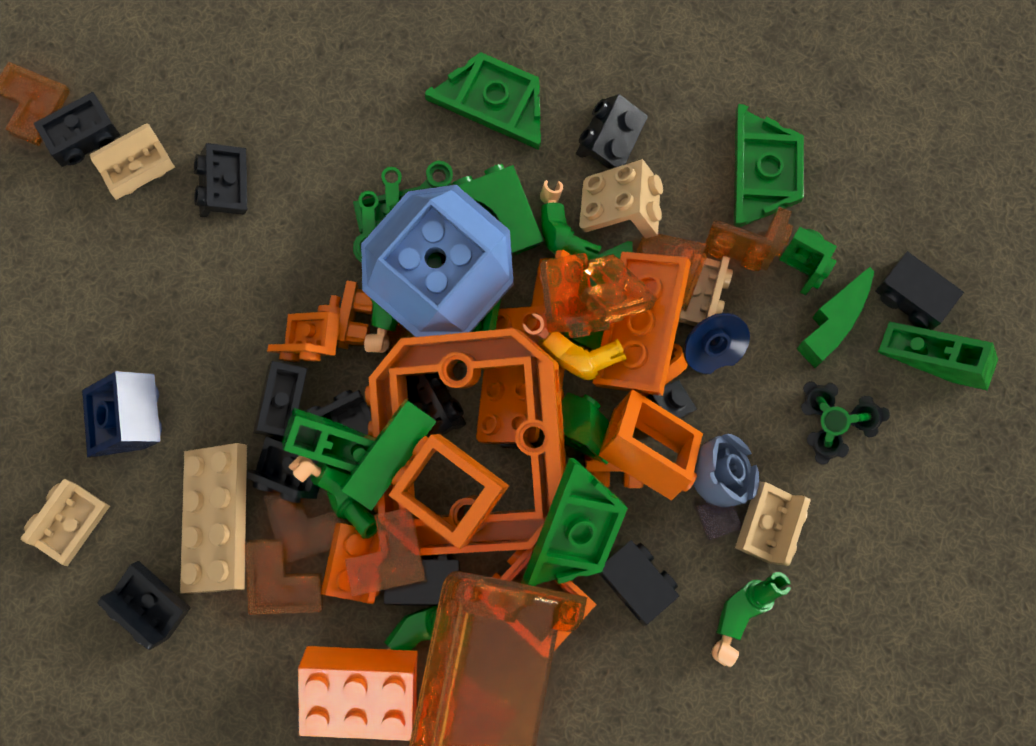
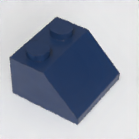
(121, 414)

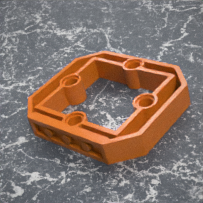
(544, 407)

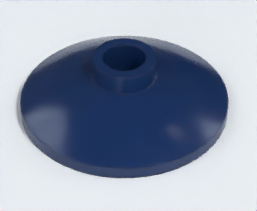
(716, 343)

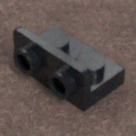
(76, 130)
(221, 180)
(433, 398)

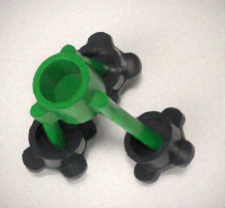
(836, 420)

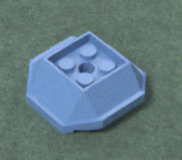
(445, 297)

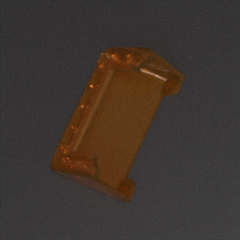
(490, 661)

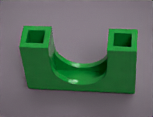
(505, 200)

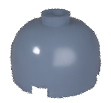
(725, 472)

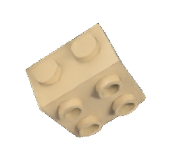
(620, 196)

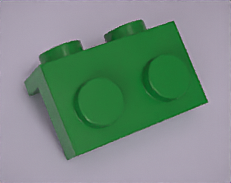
(811, 256)

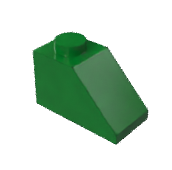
(584, 425)

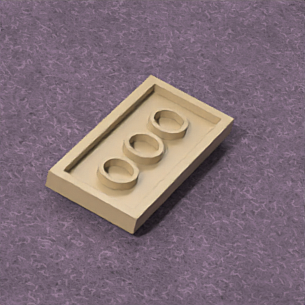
(214, 519)

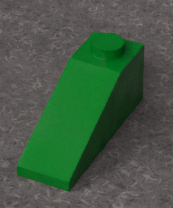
(941, 354)
(325, 440)

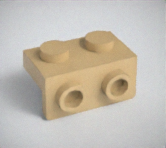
(131, 161)
(707, 292)
(64, 521)
(773, 525)

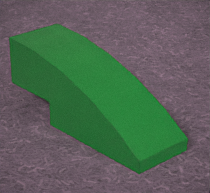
(836, 319)

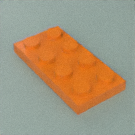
(649, 334)

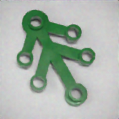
(392, 197)

